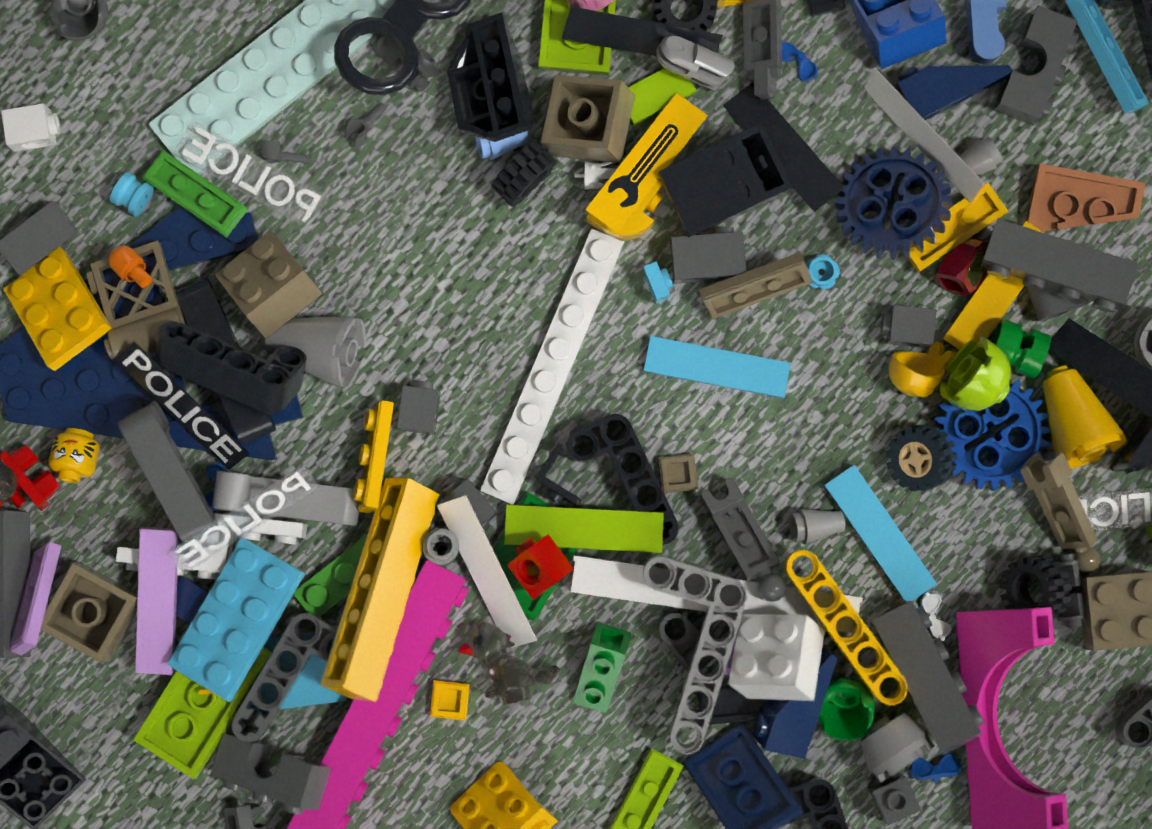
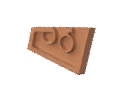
(1080, 198)

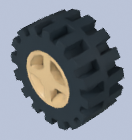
(909, 462)

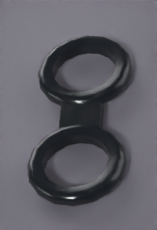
(402, 25)

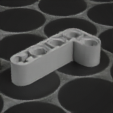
(322, 505)

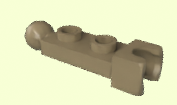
(1062, 508)

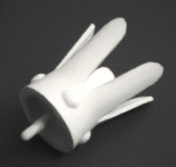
(596, 173)

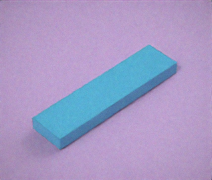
(1108, 54)
(717, 367)
(880, 534)

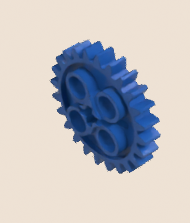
(1007, 458)

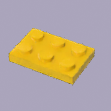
(57, 309)

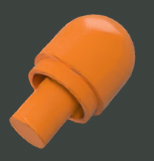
(129, 265)

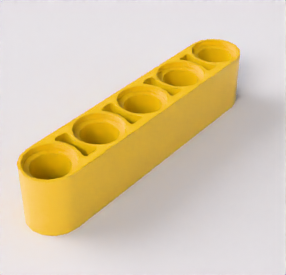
(861, 635)

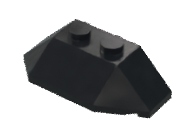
(489, 82)

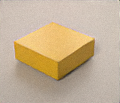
(449, 700)

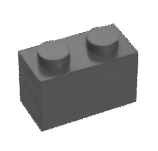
(707, 256)

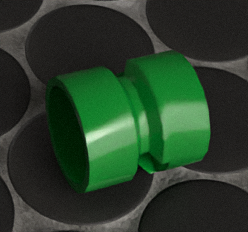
(1023, 349)

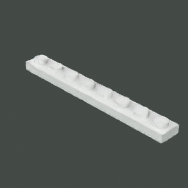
(552, 366)

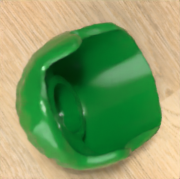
(847, 710)

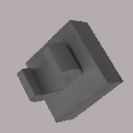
(241, 816)

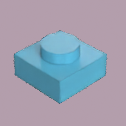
(658, 281)

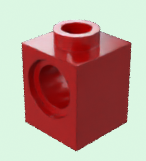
(539, 565)

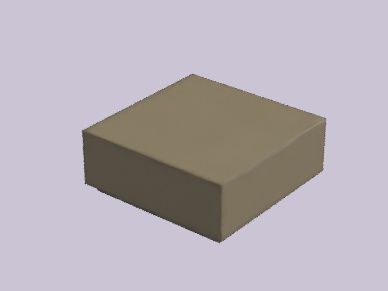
(678, 473)

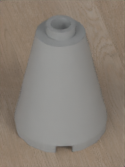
(328, 345)

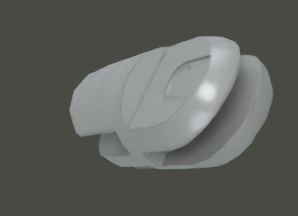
(694, 62)

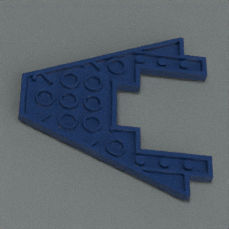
(97, 391)

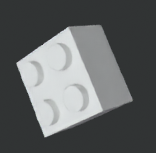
(777, 657)

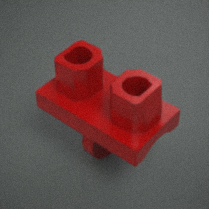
(40, 489)

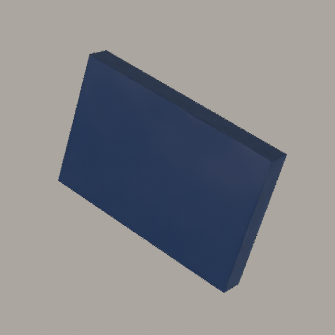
(742, 783)

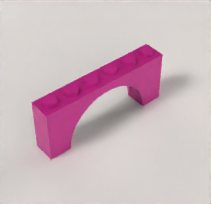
(987, 650)

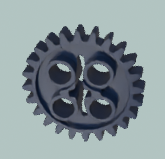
(924, 209)

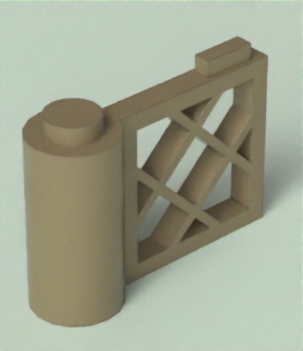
(141, 325)

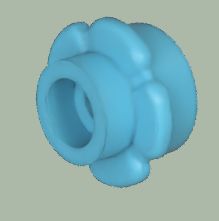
(829, 266)

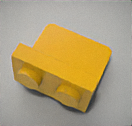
(500, 802)

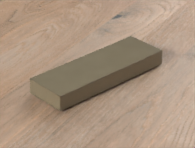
(756, 285)

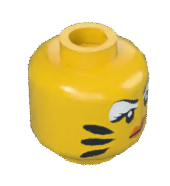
(74, 455)

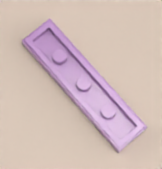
(156, 601)

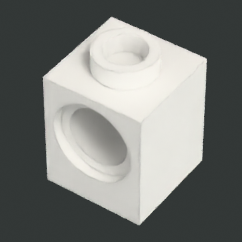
(30, 127)

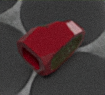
(962, 269)

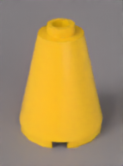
(1078, 419)

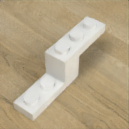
(284, 532)

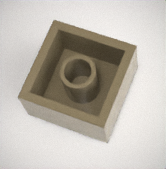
(588, 118)
(268, 284)
(1117, 611)
(90, 612)

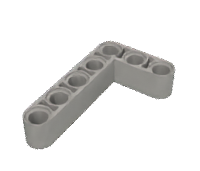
(705, 644)

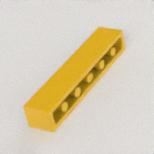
(380, 589)

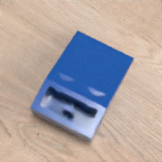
(899, 28)

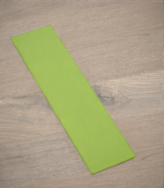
(585, 528)

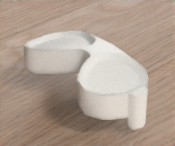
(931, 603)

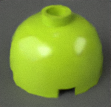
(977, 376)

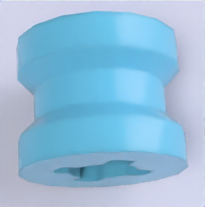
(131, 194)

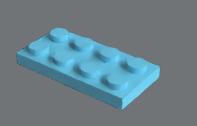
(236, 619)

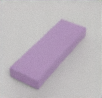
(35, 598)

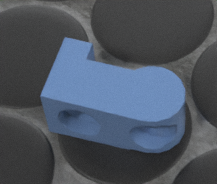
(983, 32)

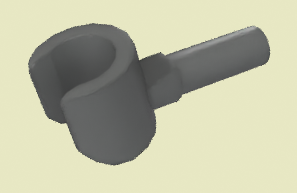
(361, 125)
(272, 153)

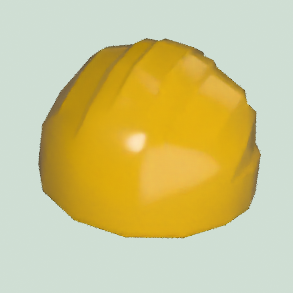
(917, 372)

